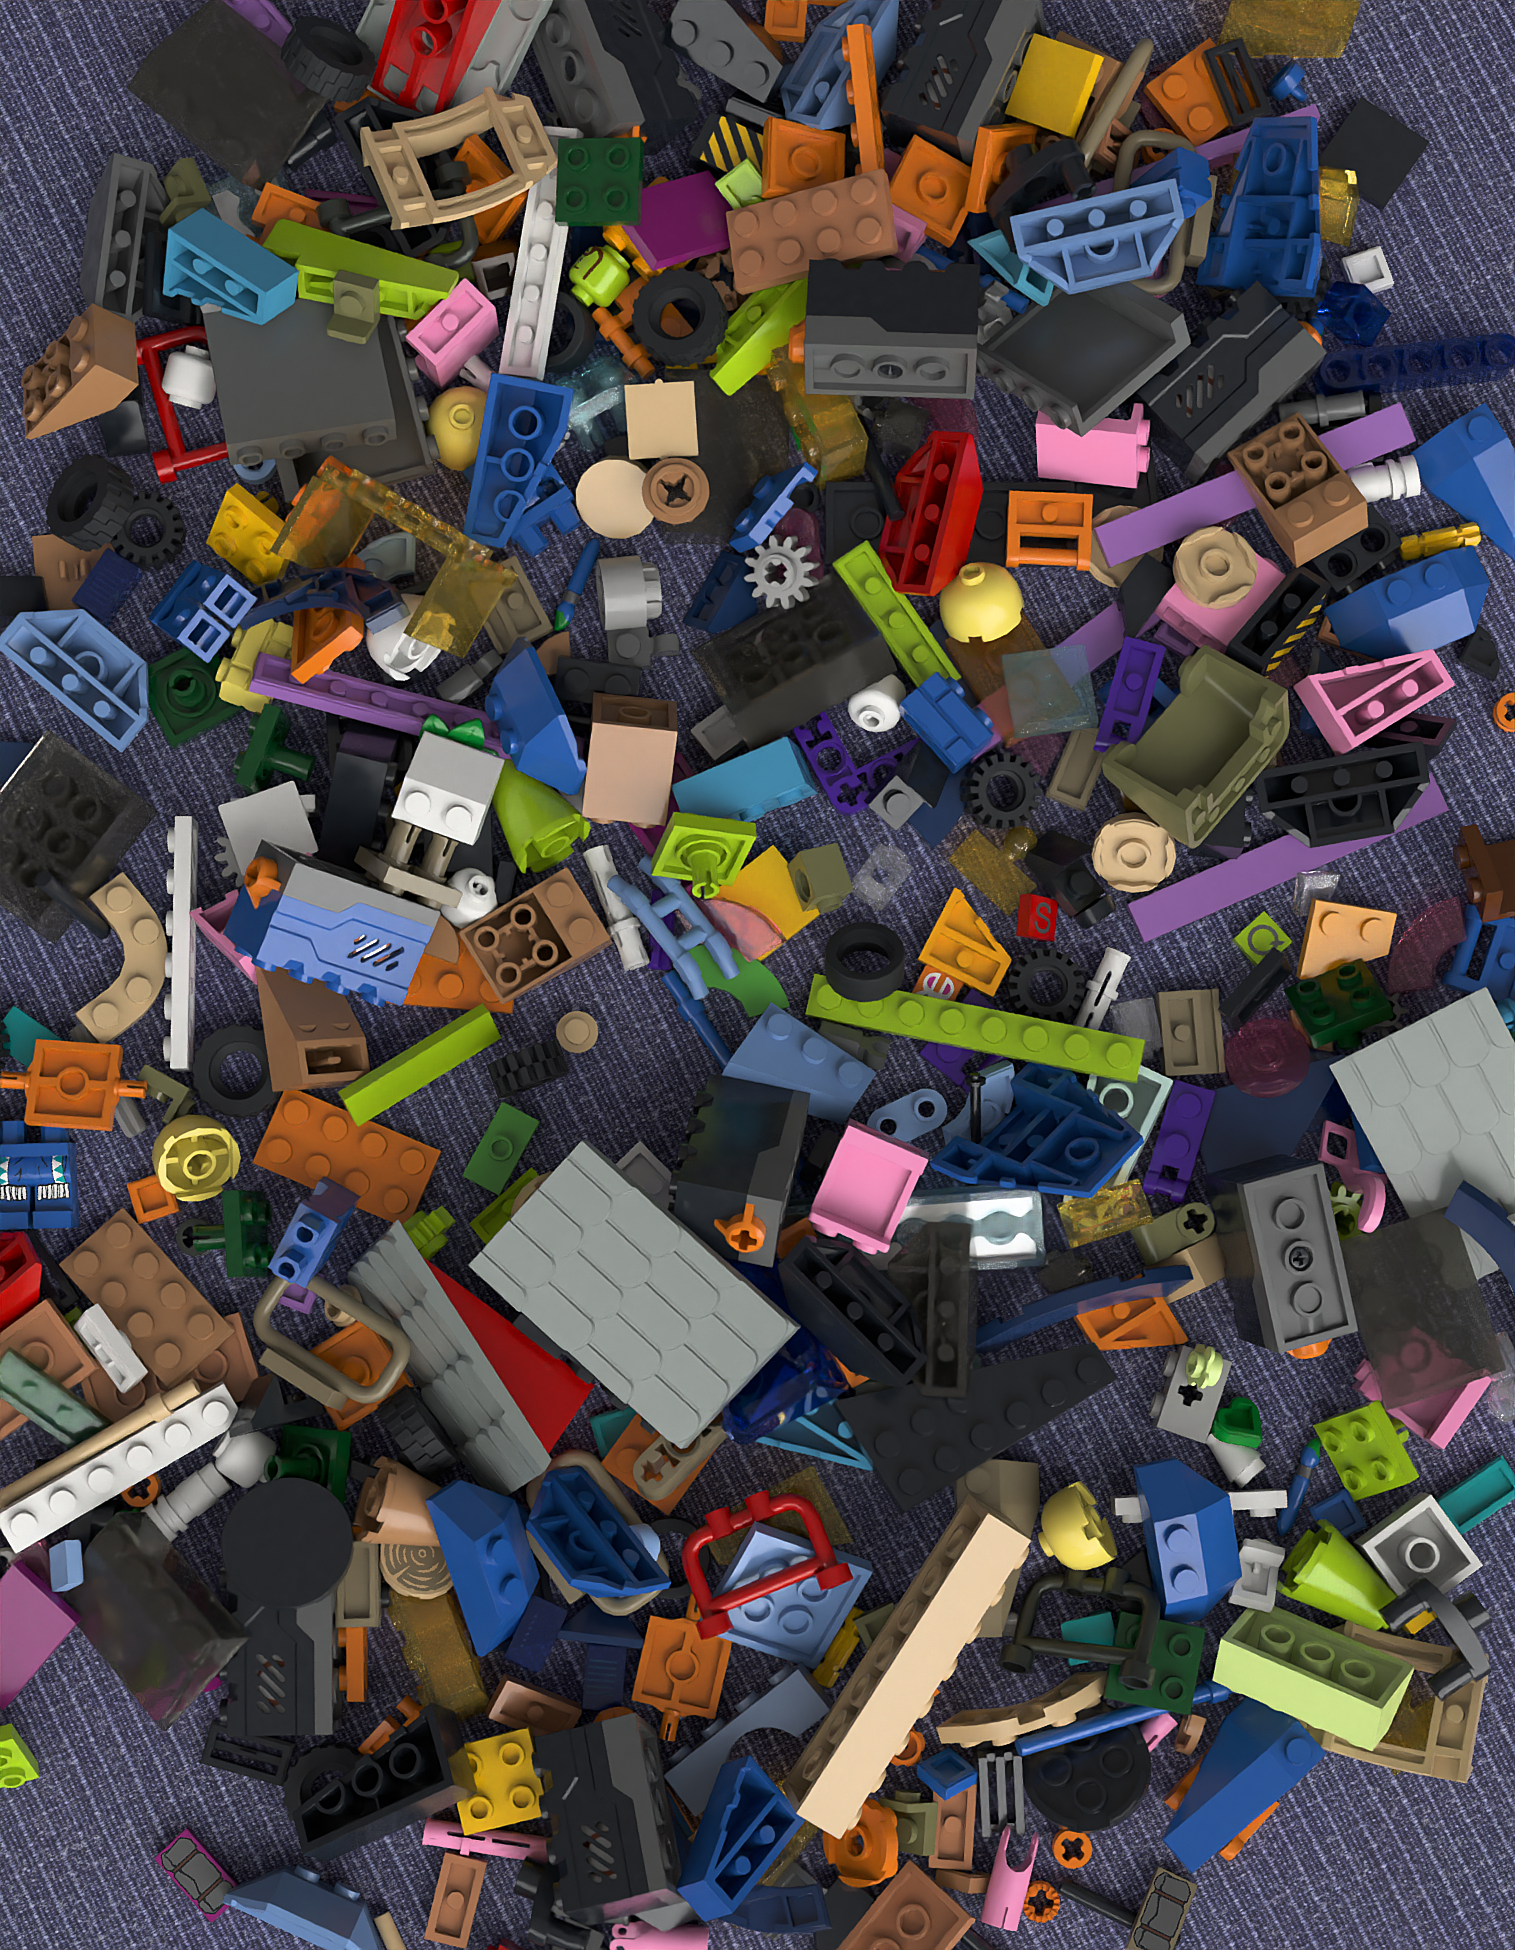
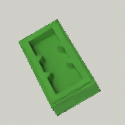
(501, 1148)

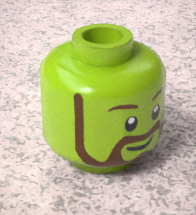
(599, 276)

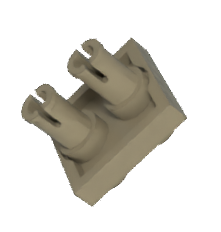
(398, 876)

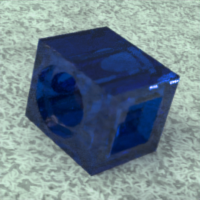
(1353, 313)

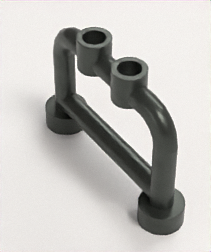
(451, 181)
(1117, 1587)

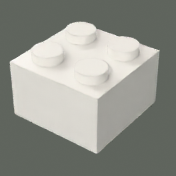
(1418, 1542)

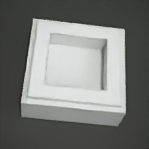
(1368, 269)

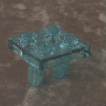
(597, 390)

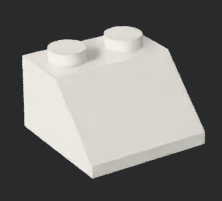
(448, 788)

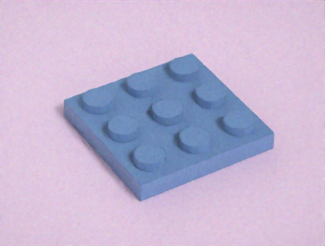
(797, 1619)

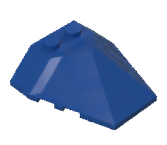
(1271, 215)
(1049, 1143)

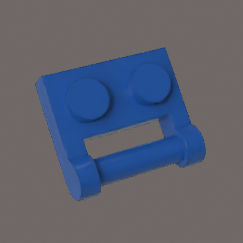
(1498, 964)

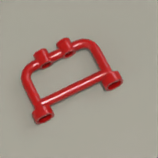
(175, 457)
(759, 1509)

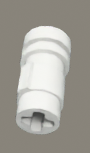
(1387, 479)
(188, 1500)

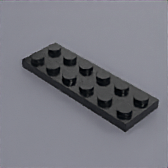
(857, 515)

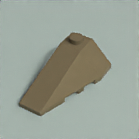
(1014, 1492)

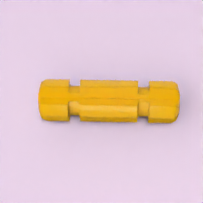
(1439, 541)
(838, 1651)

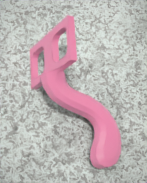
(1354, 1179)

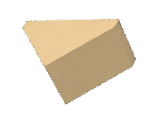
(1205, 1262)

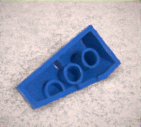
(516, 444)
(1474, 473)
(1245, 1771)

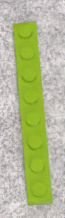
(984, 1031)

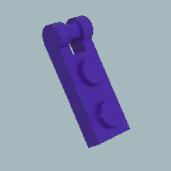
(1130, 691)
(1180, 1140)

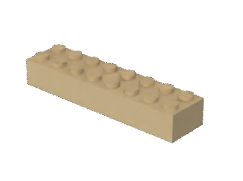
(905, 1667)

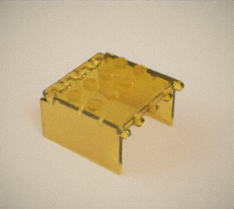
(334, 518)

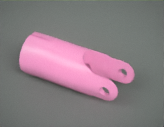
(1008, 1886)
(644, 1936)

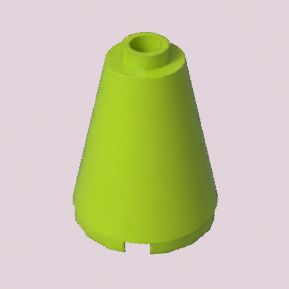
(536, 820)
(1335, 1578)

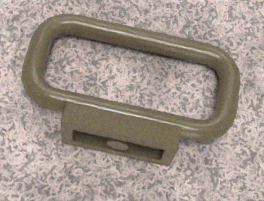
(1135, 63)
(1191, 240)
(312, 1373)
(601, 1477)

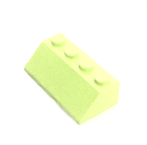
(1313, 1674)

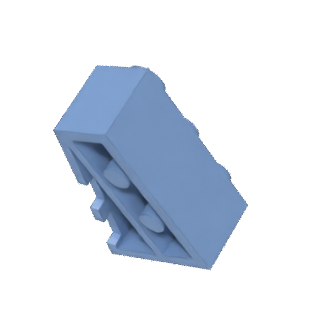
(794, 1057)

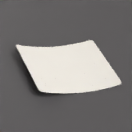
(271, 816)

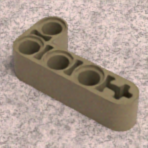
(684, 1464)

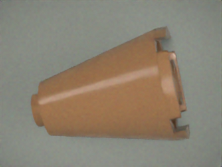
(395, 1507)

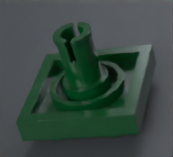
(599, 182)
(187, 696)
(268, 753)
(1339, 1005)
(241, 1234)
(313, 1456)
(1173, 1655)

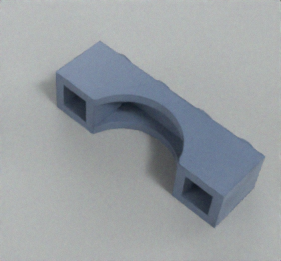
(788, 1704)

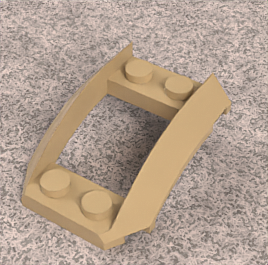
(401, 180)
(1452, 1721)

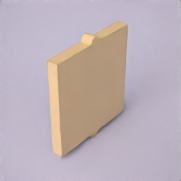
(661, 420)

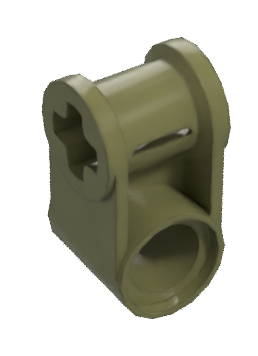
(1167, 1232)

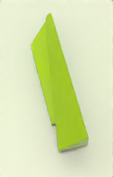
(405, 283)
(757, 329)

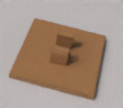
(63, 568)

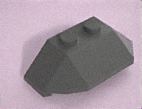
(119, 218)

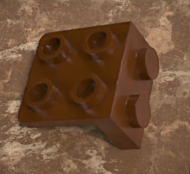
(1487, 873)

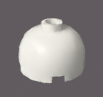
(397, 651)

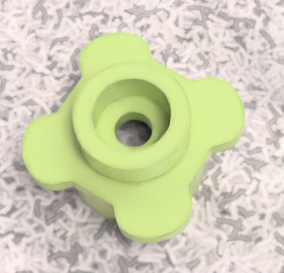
(1203, 1366)

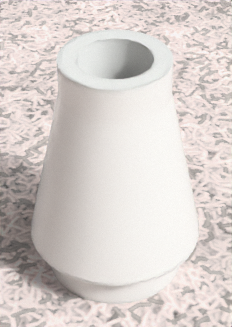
(1237, 1461)

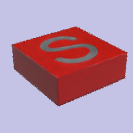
(1037, 918)

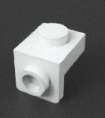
(1259, 1569)

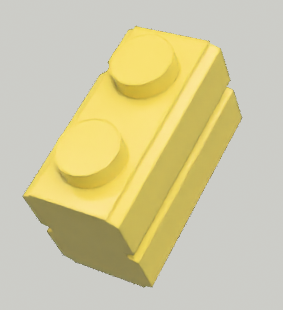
(237, 672)

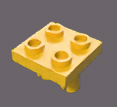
(247, 532)
(503, 1781)

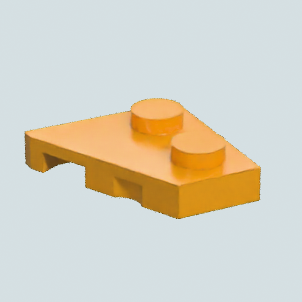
(1341, 934)
(965, 947)

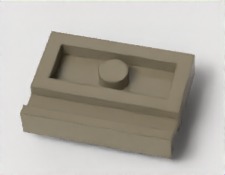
(516, 613)
(1190, 1032)

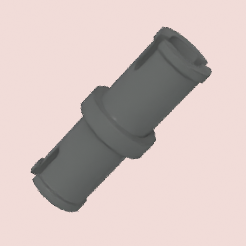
(1326, 409)

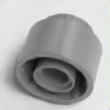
(627, 592)

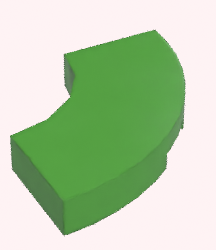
(753, 987)

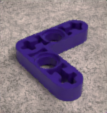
(846, 773)

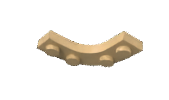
(143, 966)
(1005, 1723)

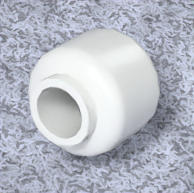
(189, 378)
(878, 705)
(476, 901)
(243, 1457)

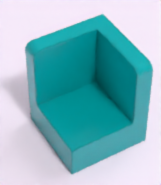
(1095, 1629)

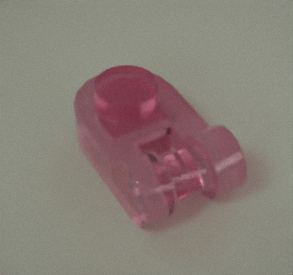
(805, 526)

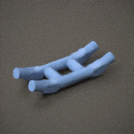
(677, 947)

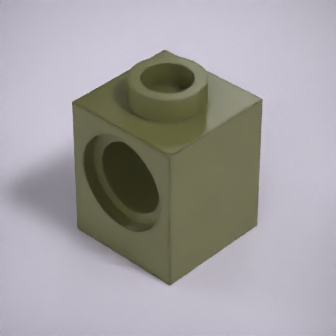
(820, 878)

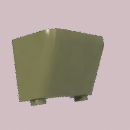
(1202, 746)

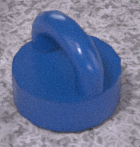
(1287, 82)

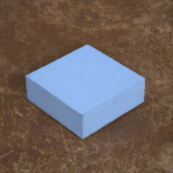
(66, 1565)

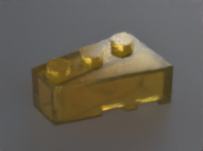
(823, 423)
(439, 1653)

